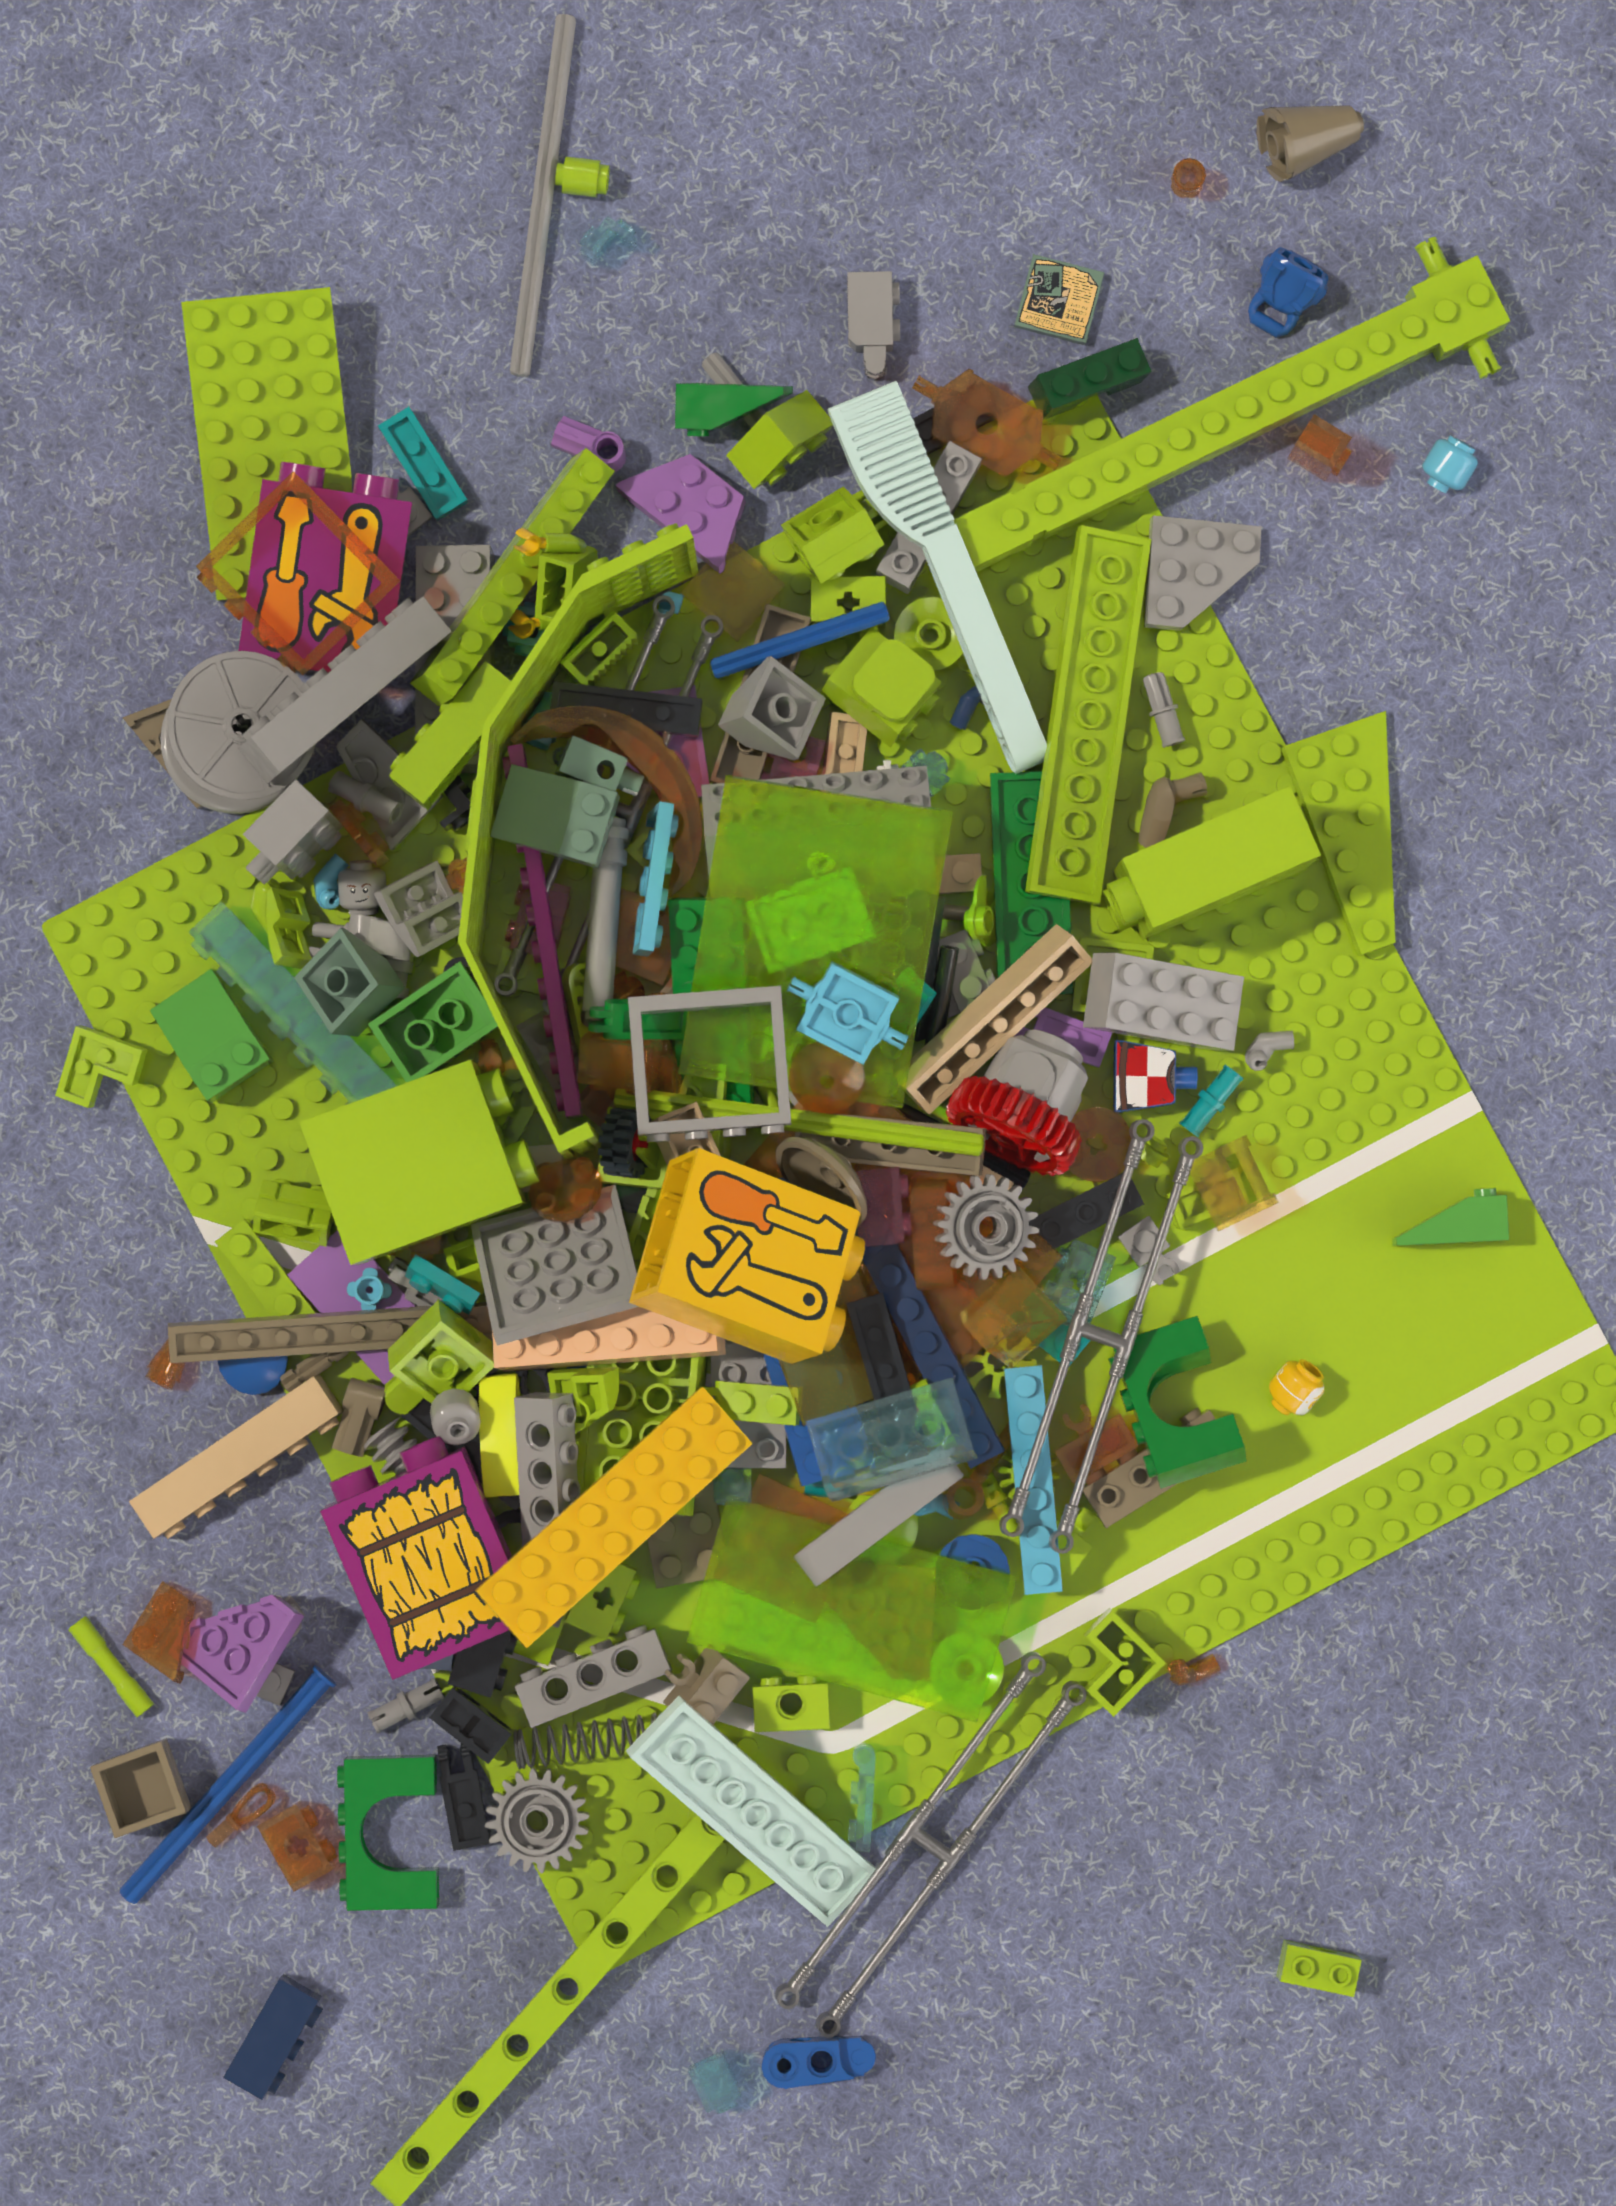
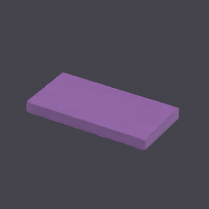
(324, 1282)

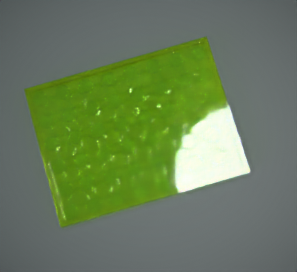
(804, 885)

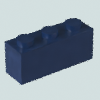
(274, 2038)

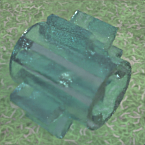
(936, 768)

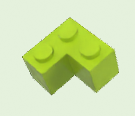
(780, 439)
(1130, 1662)

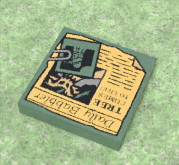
(1059, 299)

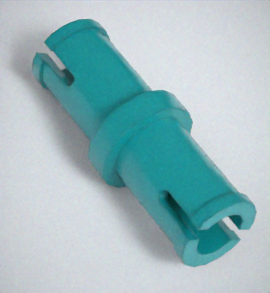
(1211, 1100)

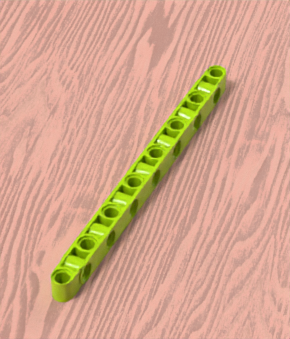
(547, 2011)

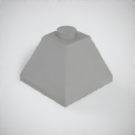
(772, 711)

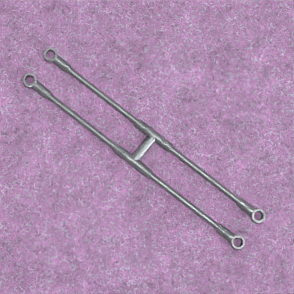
(632, 812)
(1123, 1343)
(948, 1856)

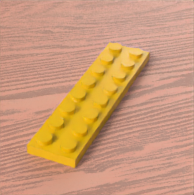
(613, 1517)

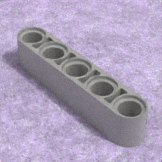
(871, 1522)

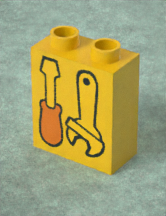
(748, 1257)

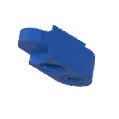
(849, 2054)

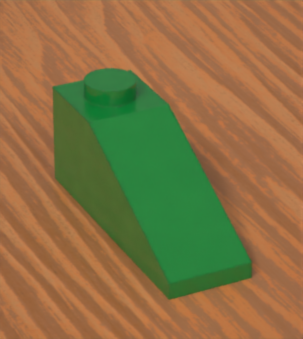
(714, 406)

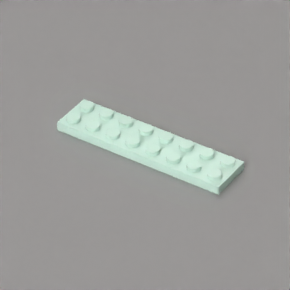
(751, 1810)

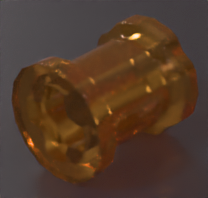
(1187, 167)

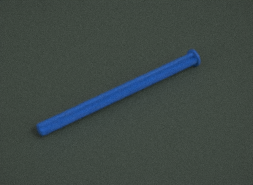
(226, 1785)

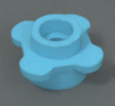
(358, 1289)

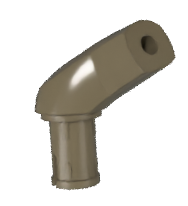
(1161, 804)

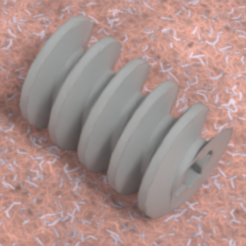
(389, 1444)

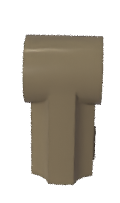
(361, 1408)

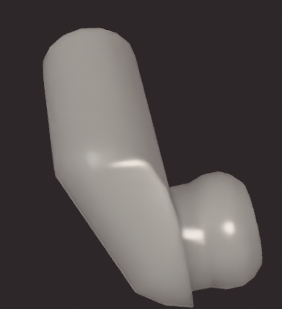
(1264, 1046)

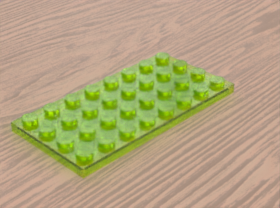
(881, 1624)

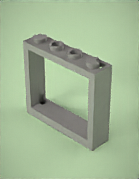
(731, 1125)

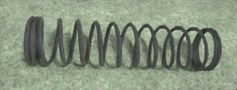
(522, 1756)

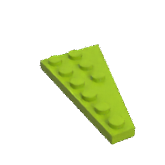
(1347, 806)

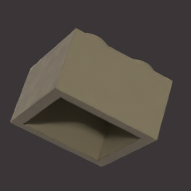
(140, 1788)

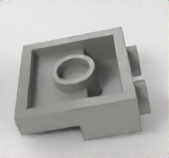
(969, 976)

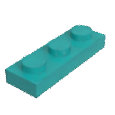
(423, 463)

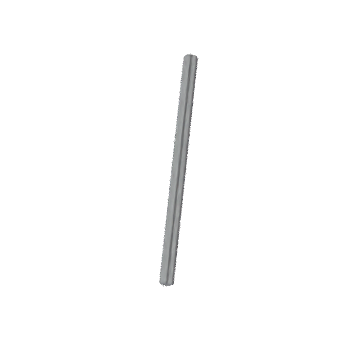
(542, 195)

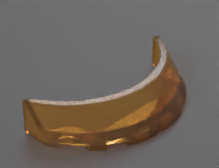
(648, 756)

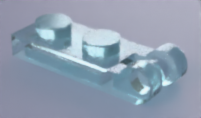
(862, 1795)

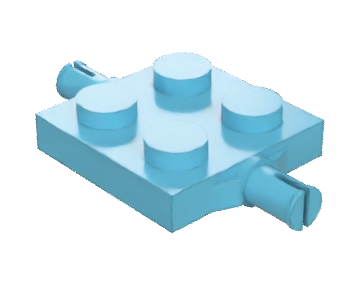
(847, 1013)

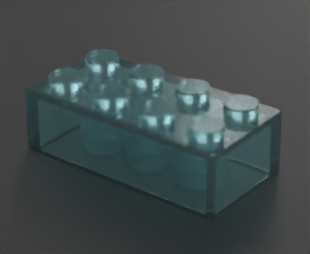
(891, 1439)

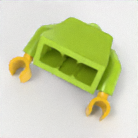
(559, 569)

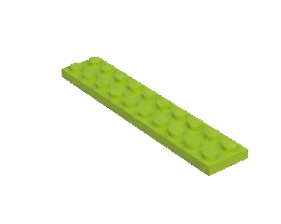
(1088, 715)

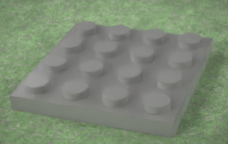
(552, 1272)

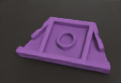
(689, 495)

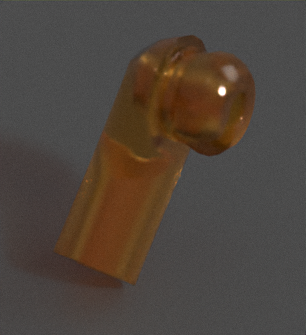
(1195, 1672)

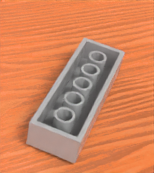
(447, 580)
(349, 685)

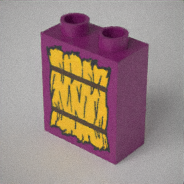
(419, 1554)

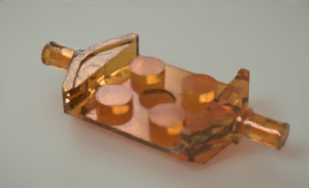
(1017, 429)

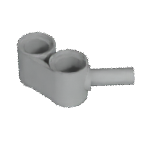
(373, 932)

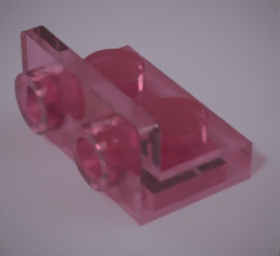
(885, 1216)

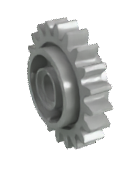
(1008, 1232)
(527, 1842)

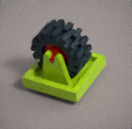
(625, 1155)

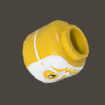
(1296, 1387)

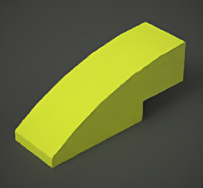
(498, 1434)

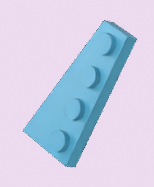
(647, 931)

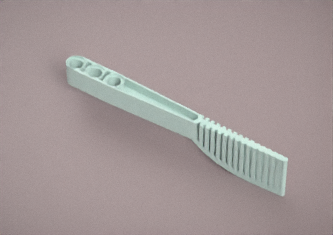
(905, 492)

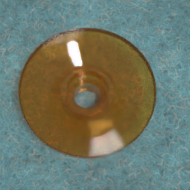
(820, 1060)

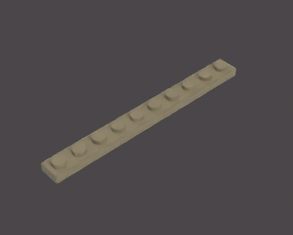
(301, 1333)

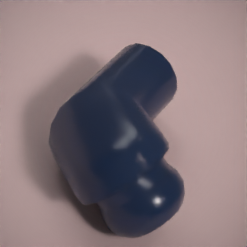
(966, 708)

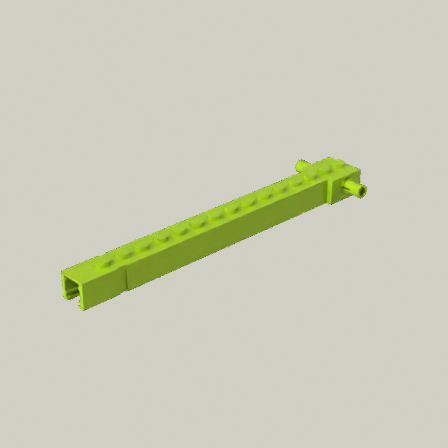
(1441, 316)

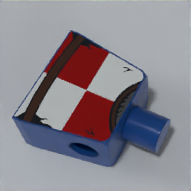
(1147, 1077)

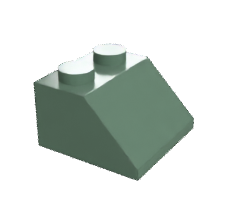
(348, 984)

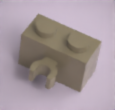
(707, 1683)

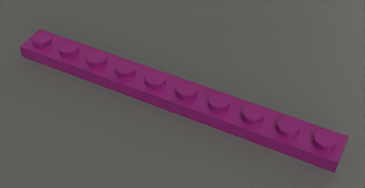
(545, 952)

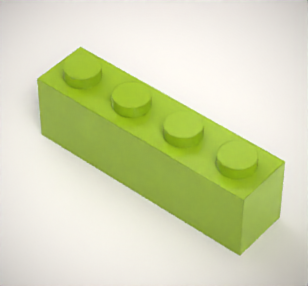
(451, 739)

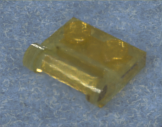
(1220, 1189)

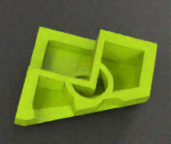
(592, 1389)

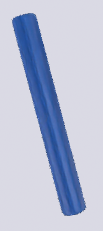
(800, 639)

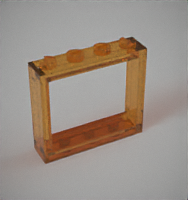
(240, 607)

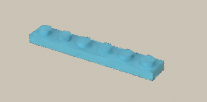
(1025, 1411)

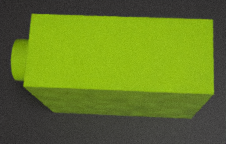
(1211, 865)
(418, 1160)

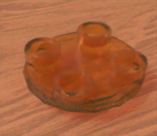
(565, 1189)

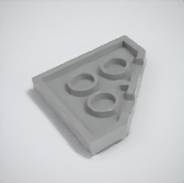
(1194, 566)

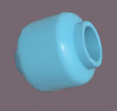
(1450, 464)

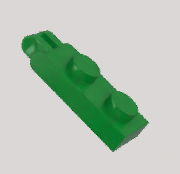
(617, 1022)

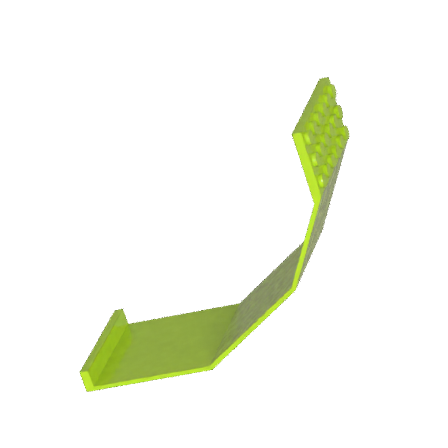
(604, 588)

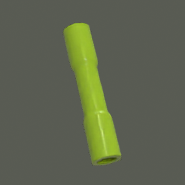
(125, 1685)

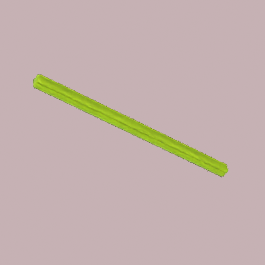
(820, 1123)

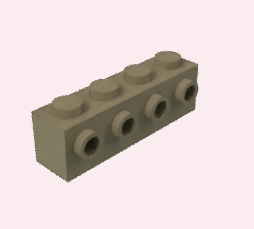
(1128, 1485)

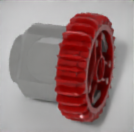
(1026, 1102)

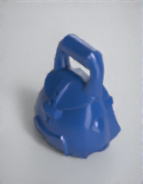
(1288, 286)

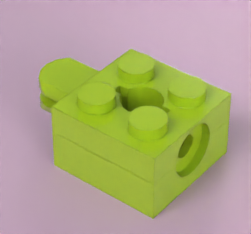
(835, 534)
(458, 1362)

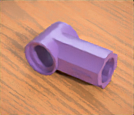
(574, 436)

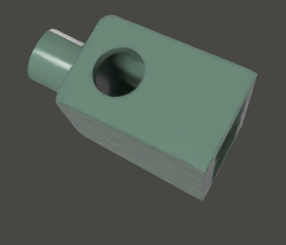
(581, 760)

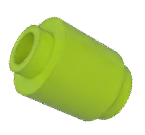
(582, 177)

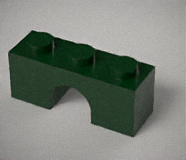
(1092, 375)

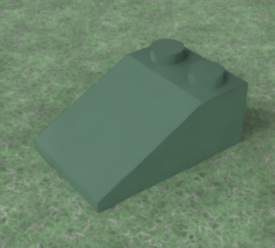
(555, 815)

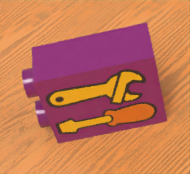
(307, 577)

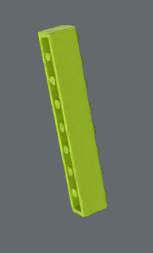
(509, 580)

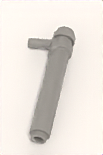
(604, 920)

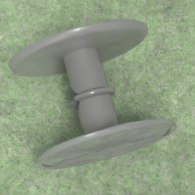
(199, 738)

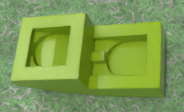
(285, 925)

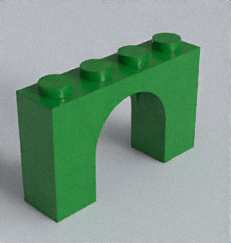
(1175, 1451)
(367, 1880)

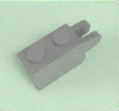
(871, 318)

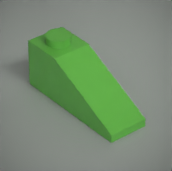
(1468, 1220)

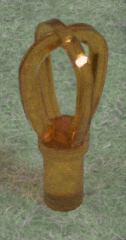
(234, 1823)

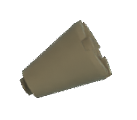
(1305, 136)

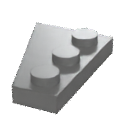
(369, 761)

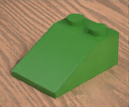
(434, 1024)
(211, 1036)

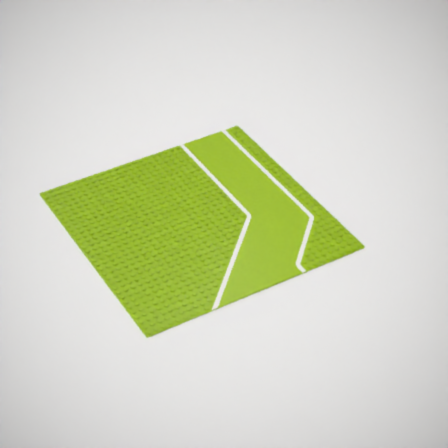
(1436, 1360)

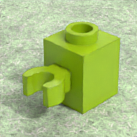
(463, 1261)
(1070, 1561)

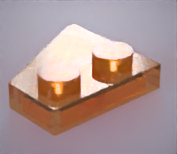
(163, 1631)

